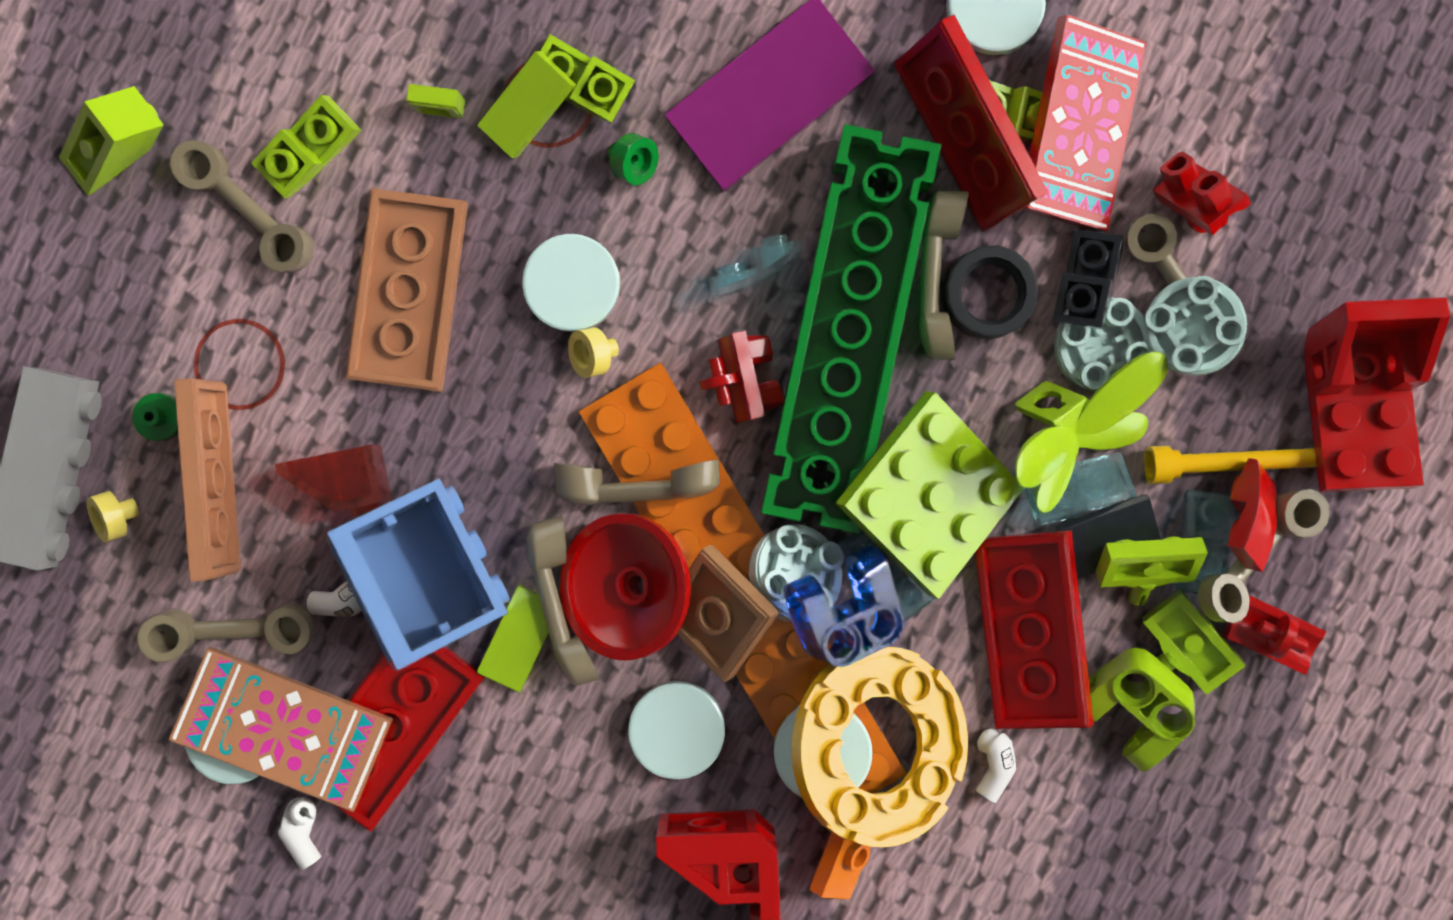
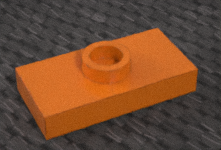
(839, 868)

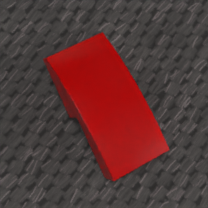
(1255, 530)

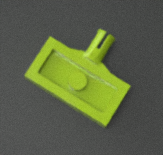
(1150, 564)
(1192, 642)

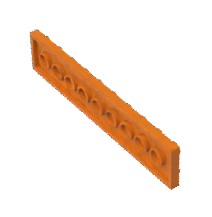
(646, 436)

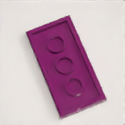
(769, 94)

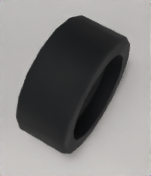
(1026, 290)

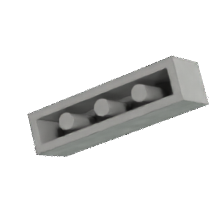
(43, 464)

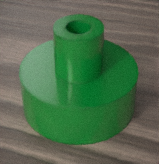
(633, 158)
(156, 417)

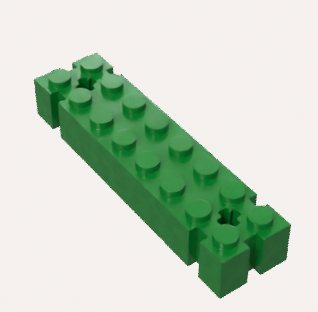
(850, 322)

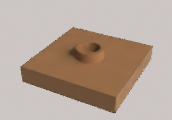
(723, 614)

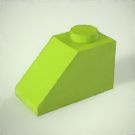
(109, 137)

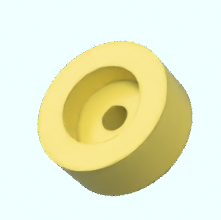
(591, 352)
(110, 516)

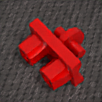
(1199, 194)
(736, 378)
(1276, 635)

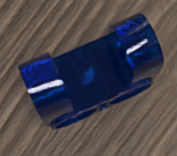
(850, 619)

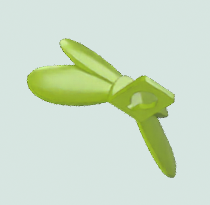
(1095, 423)

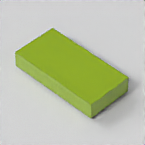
(526, 104)
(516, 641)

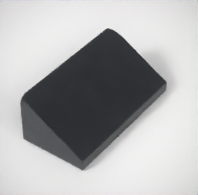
(1125, 520)

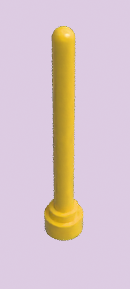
(1165, 464)

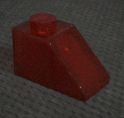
(342, 478)

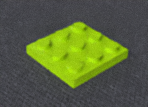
(930, 494)

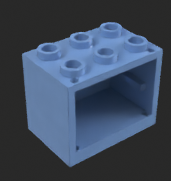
(418, 573)

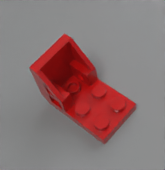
(1361, 386)
(710, 851)

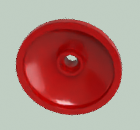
(603, 593)

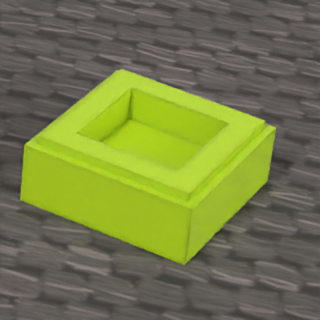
(436, 101)

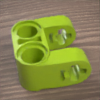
(1145, 699)

